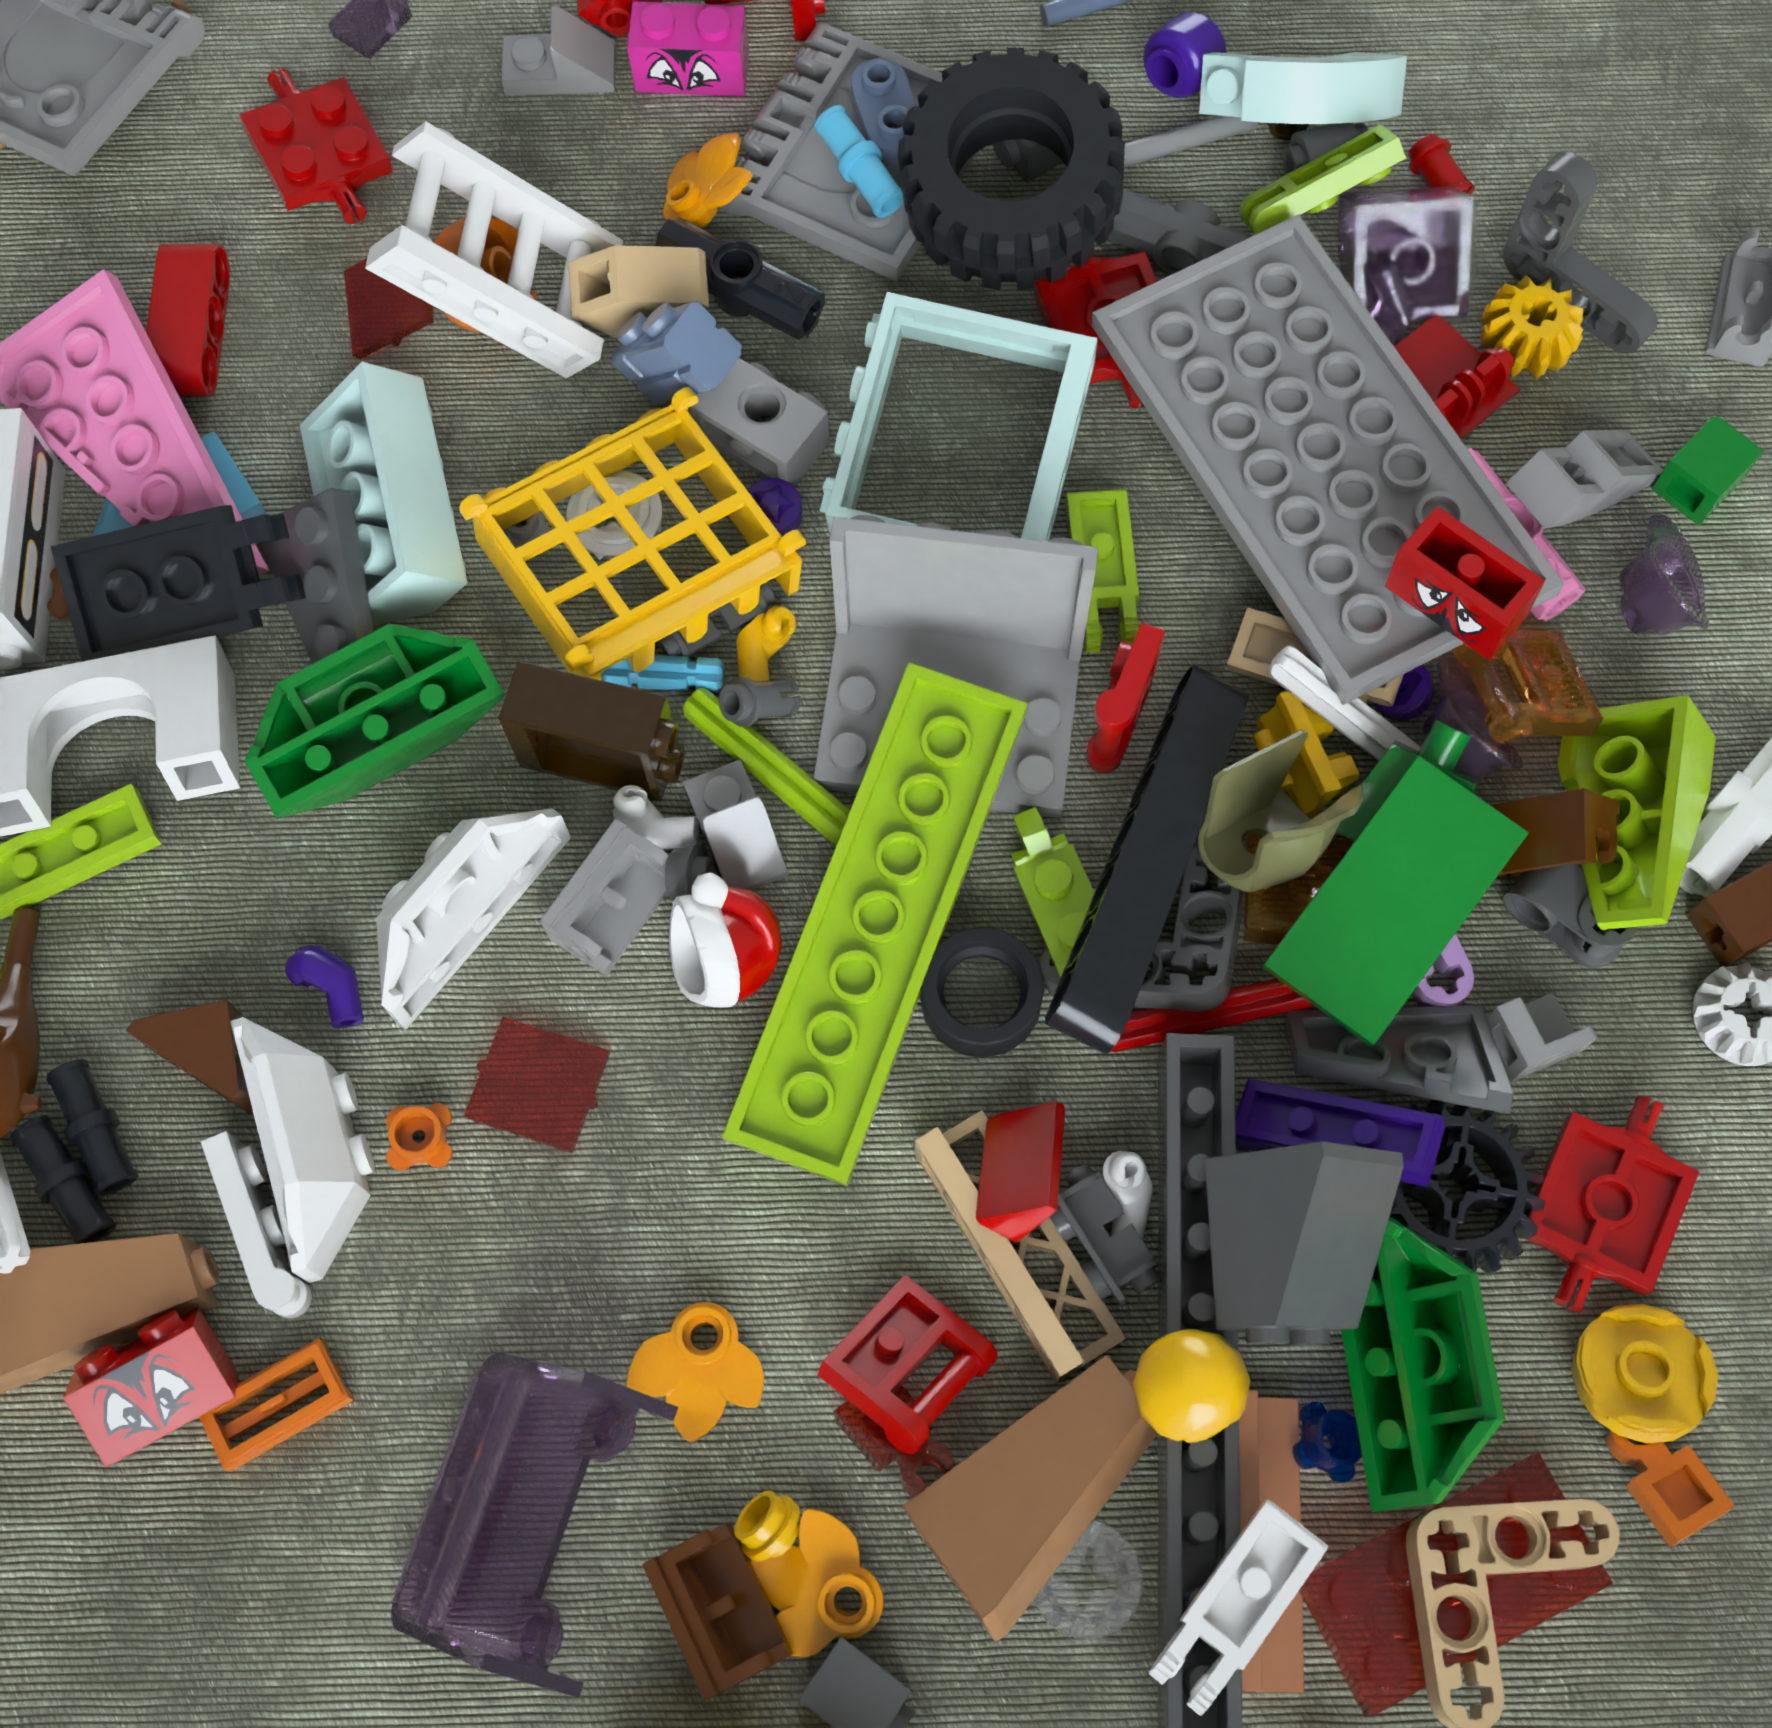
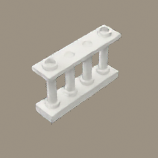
(459, 282)

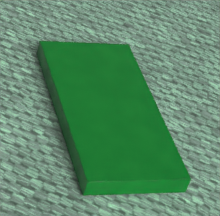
(1395, 901)

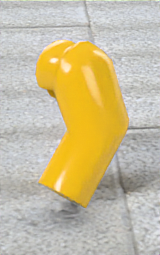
(761, 640)

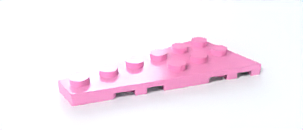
(110, 407)

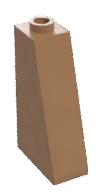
(94, 1297)
(1032, 1492)

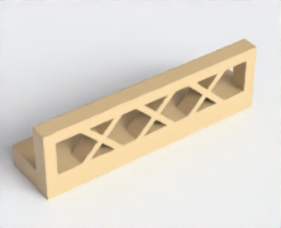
(1007, 1268)

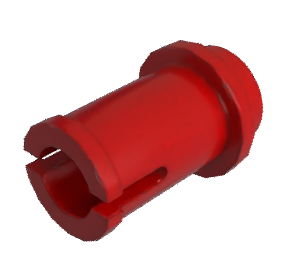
(1436, 165)

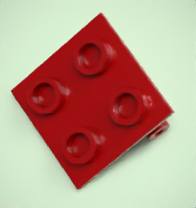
(1456, 375)

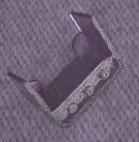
(504, 1510)

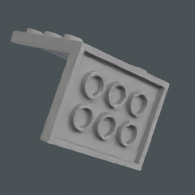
(966, 607)

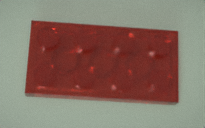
(1368, 1603)

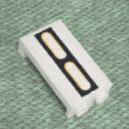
(29, 525)

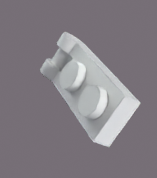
(255, 1226)

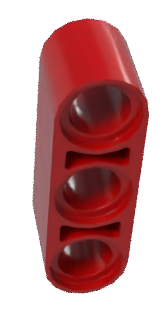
(189, 314)

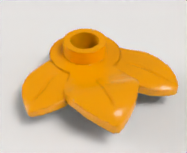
(705, 181)
(696, 1378)
(807, 1581)

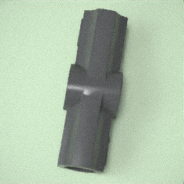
(1170, 234)

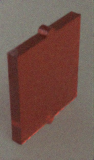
(380, 311)
(537, 1084)

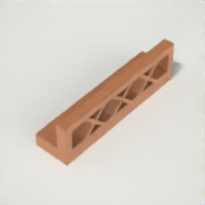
(1270, 1472)

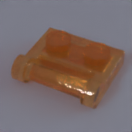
(1545, 681)

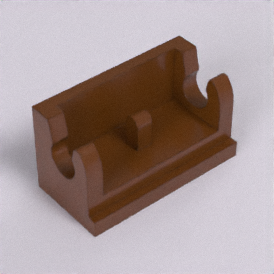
(1562, 830)
(717, 1610)

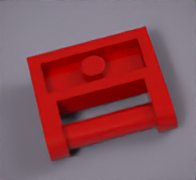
(1123, 701)
(891, 1347)

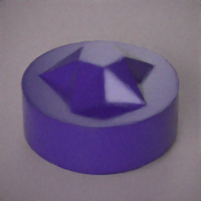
(779, 503)
(1412, 696)

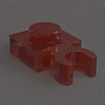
(880, 1452)

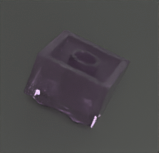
(1420, 230)

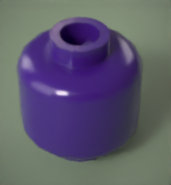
(1176, 53)

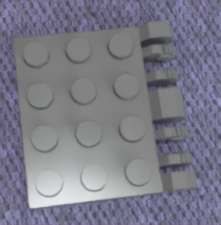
(81, 70)
(802, 183)

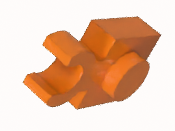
(1671, 1488)

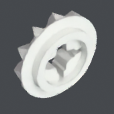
(612, 539)
(1723, 1029)

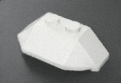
(456, 901)
(306, 1143)

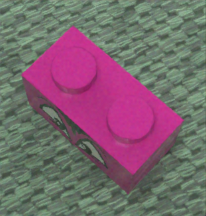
(688, 48)

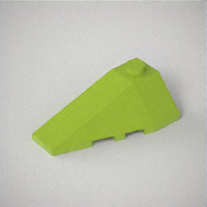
(1660, 770)

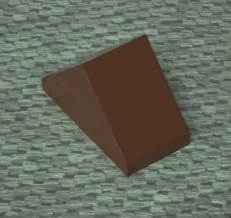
(199, 1044)

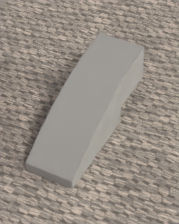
(1583, 477)

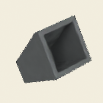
(1297, 1237)

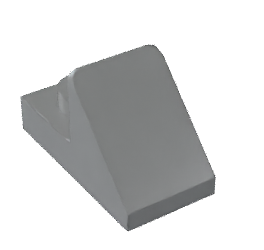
(563, 62)
(735, 827)

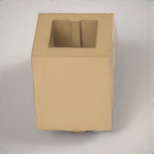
(634, 279)

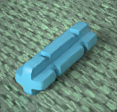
(670, 674)

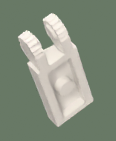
(1242, 1599)

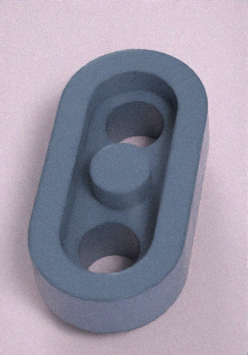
(882, 104)

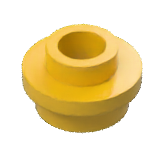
(767, 1526)

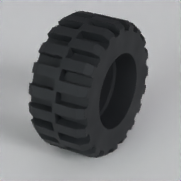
(998, 102)

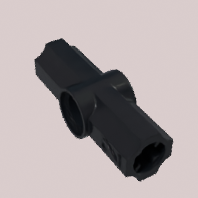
(763, 291)

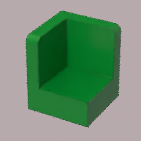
(1707, 469)

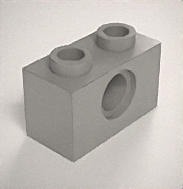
(771, 449)

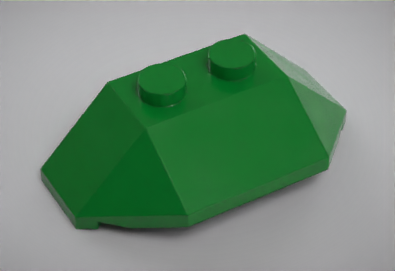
(367, 715)
(1420, 1373)

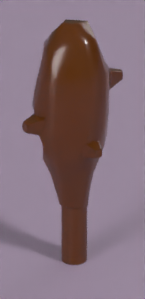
(18, 1024)

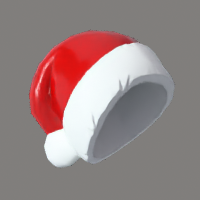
(722, 942)

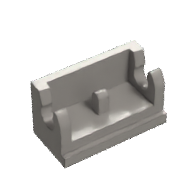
(1743, 305)
(608, 898)

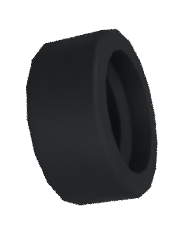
(994, 945)

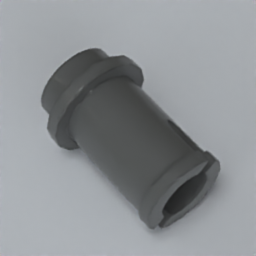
(747, 701)

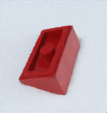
(1021, 1169)

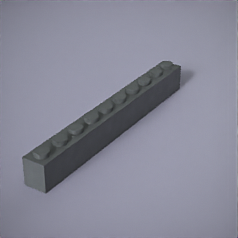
(1201, 1477)

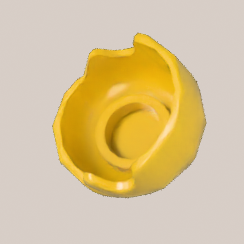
(1191, 1385)

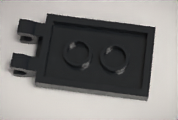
(170, 581)

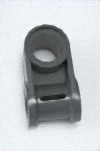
(1560, 909)

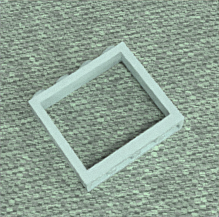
(974, 333)

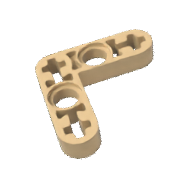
(1476, 1558)

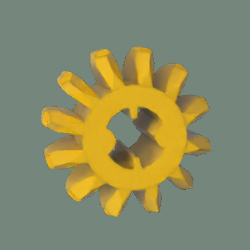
(1533, 326)

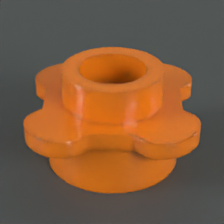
(403, 1125)

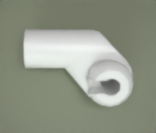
(643, 818)

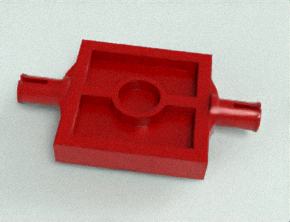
(316, 144)
(1073, 299)
(1610, 1203)

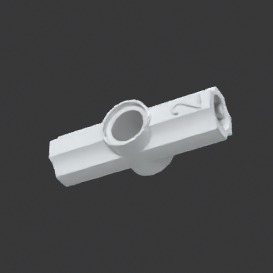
(1732, 826)

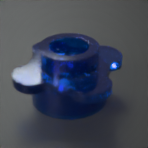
(1343, 1438)

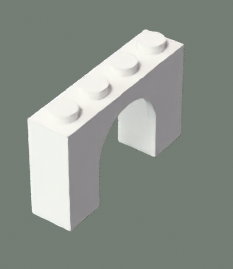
(177, 685)

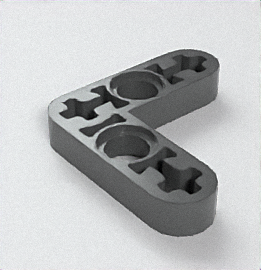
(1542, 252)
(1189, 949)

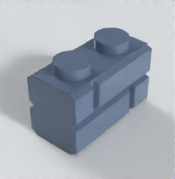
(675, 351)

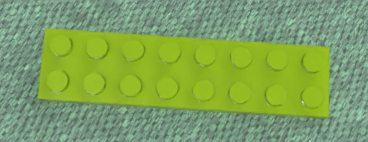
(876, 924)

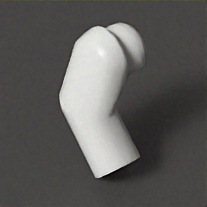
(1132, 1188)

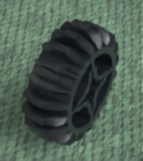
(1505, 1193)

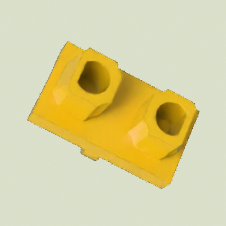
(1314, 775)

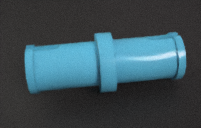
(859, 161)

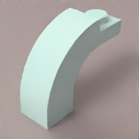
(1303, 89)

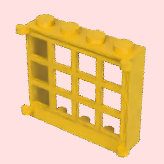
(684, 604)

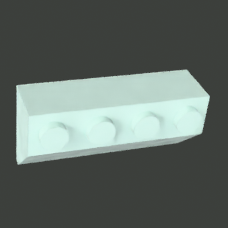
(383, 448)

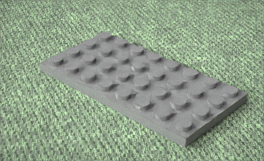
(1308, 444)

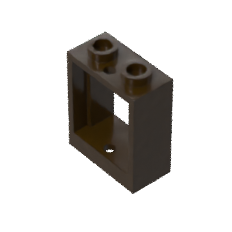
(591, 730)

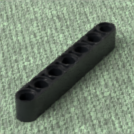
(1147, 862)

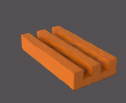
(328, 1375)

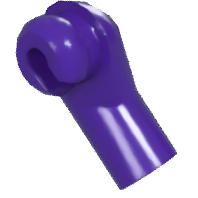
(332, 975)

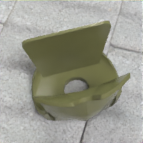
(1251, 802)

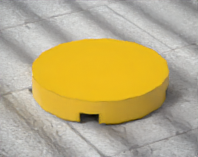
(1644, 1373)

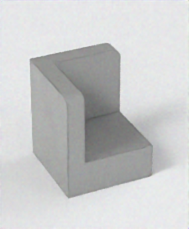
(1535, 1035)

